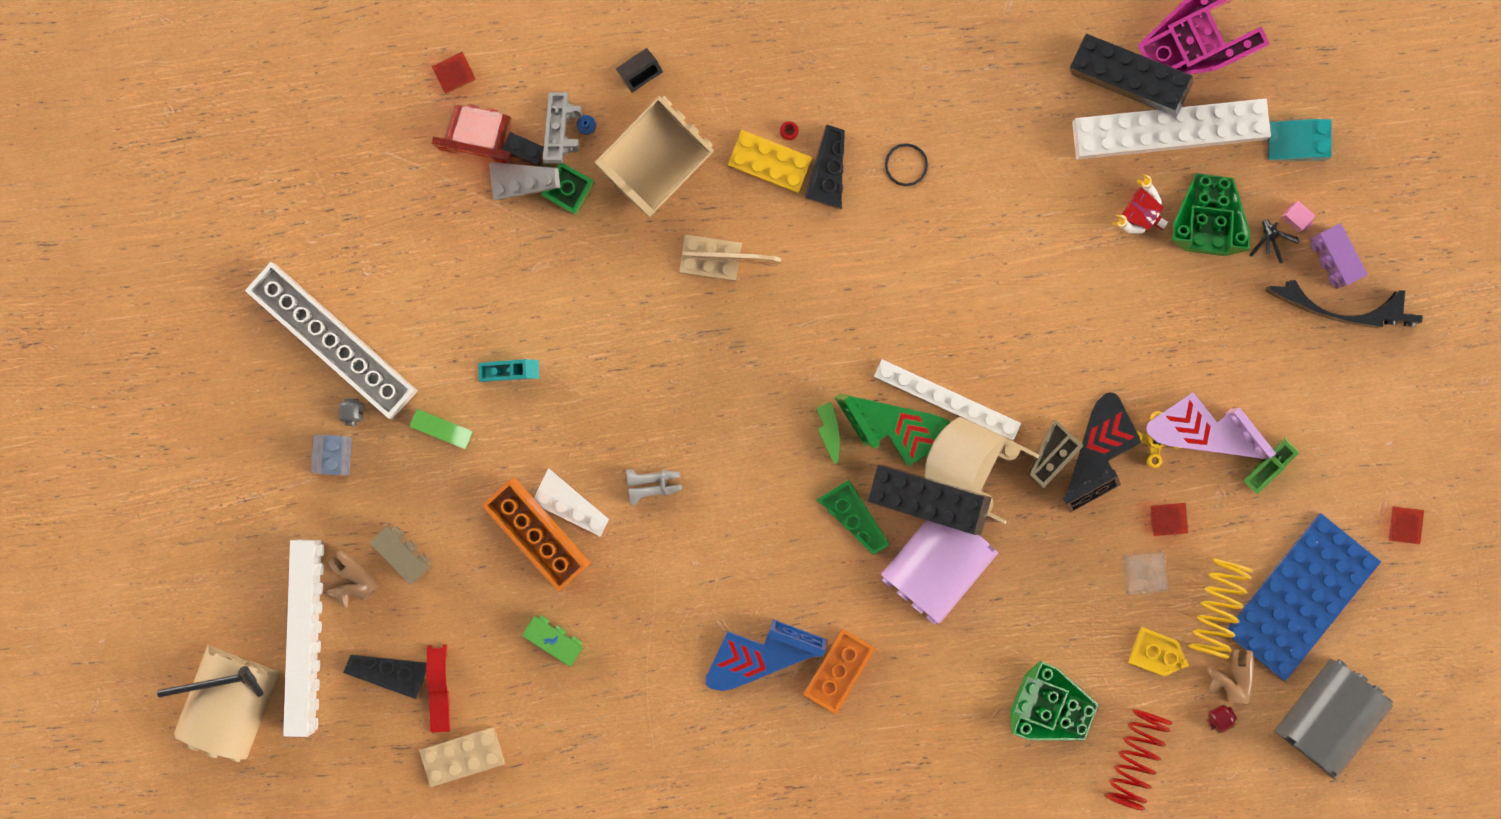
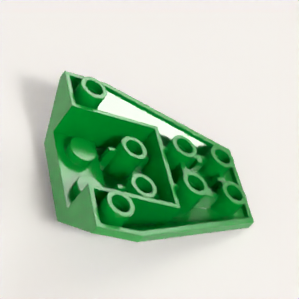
(1212, 218)
(1051, 706)

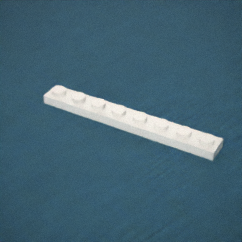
(947, 399)

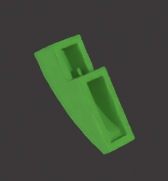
(441, 428)
(830, 430)
(1270, 468)

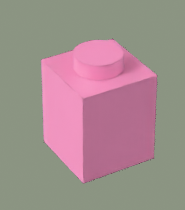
(1298, 217)

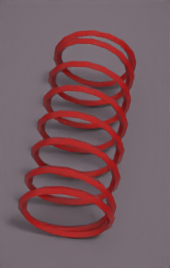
(1121, 798)

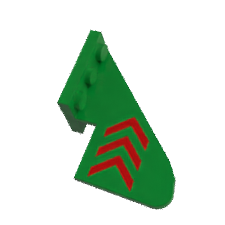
(908, 429)

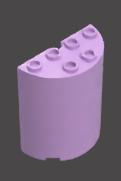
(938, 568)

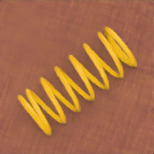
(1224, 648)

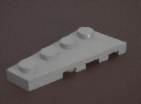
(520, 180)

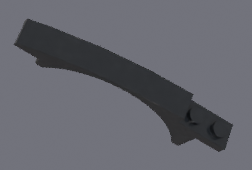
(1388, 313)

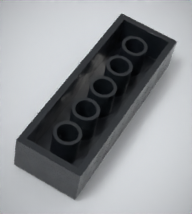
(1131, 75)
(929, 499)

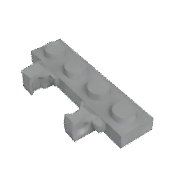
(558, 113)

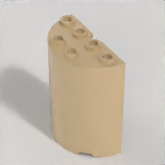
(654, 156)
(225, 716)

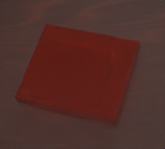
(453, 72)
(1169, 519)
(1406, 525)

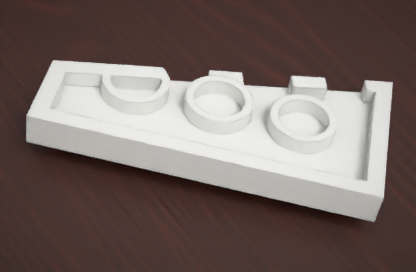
(567, 503)

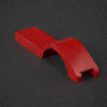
(438, 690)

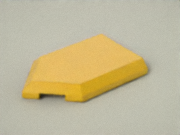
(1157, 653)

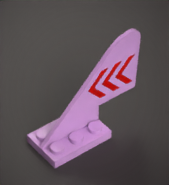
(1193, 427)

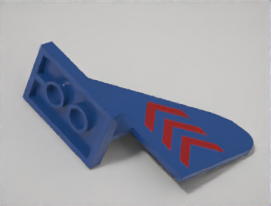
(746, 660)

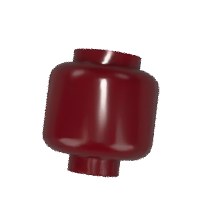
(1221, 719)

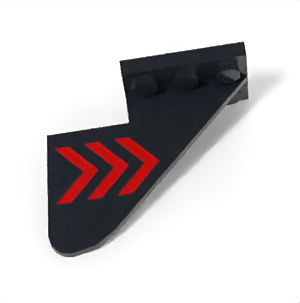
(1106, 437)

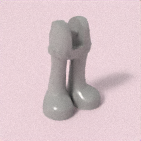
(638, 493)

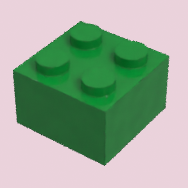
(572, 191)

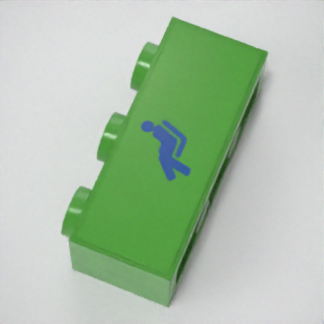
(553, 640)

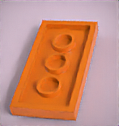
(839, 671)

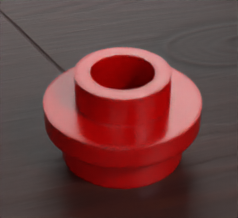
(789, 124)

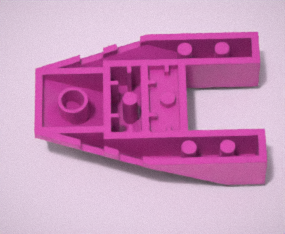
(1193, 42)

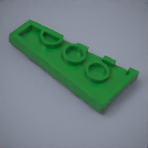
(850, 510)

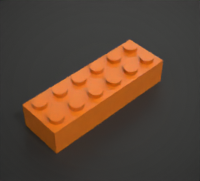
(536, 534)

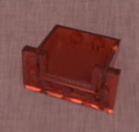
(476, 133)

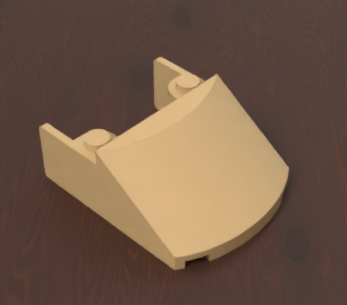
(966, 455)

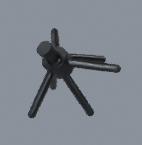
(1271, 234)

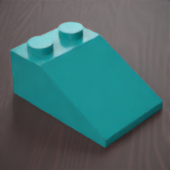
(1300, 140)

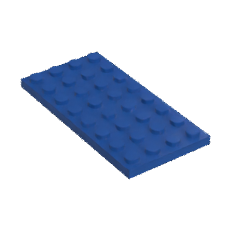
(1303, 596)

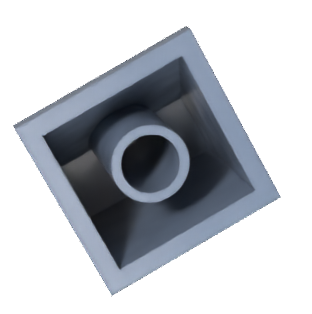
(331, 455)

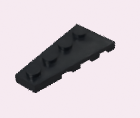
(826, 177)
(396, 675)

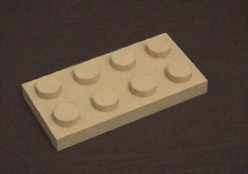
(462, 757)

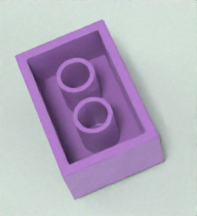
(1338, 256)

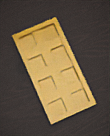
(770, 161)

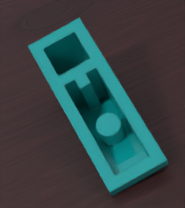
(508, 370)

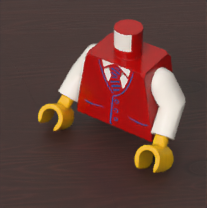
(1142, 210)

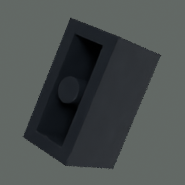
(524, 149)

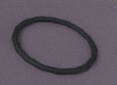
(910, 145)

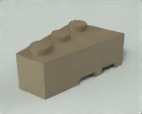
(1054, 453)

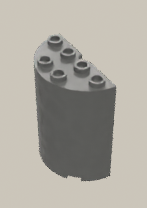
(1334, 717)

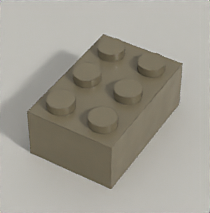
(401, 554)

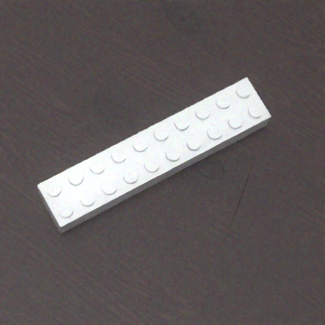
(1161, 131)
(331, 340)
(302, 637)

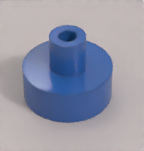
(586, 129)

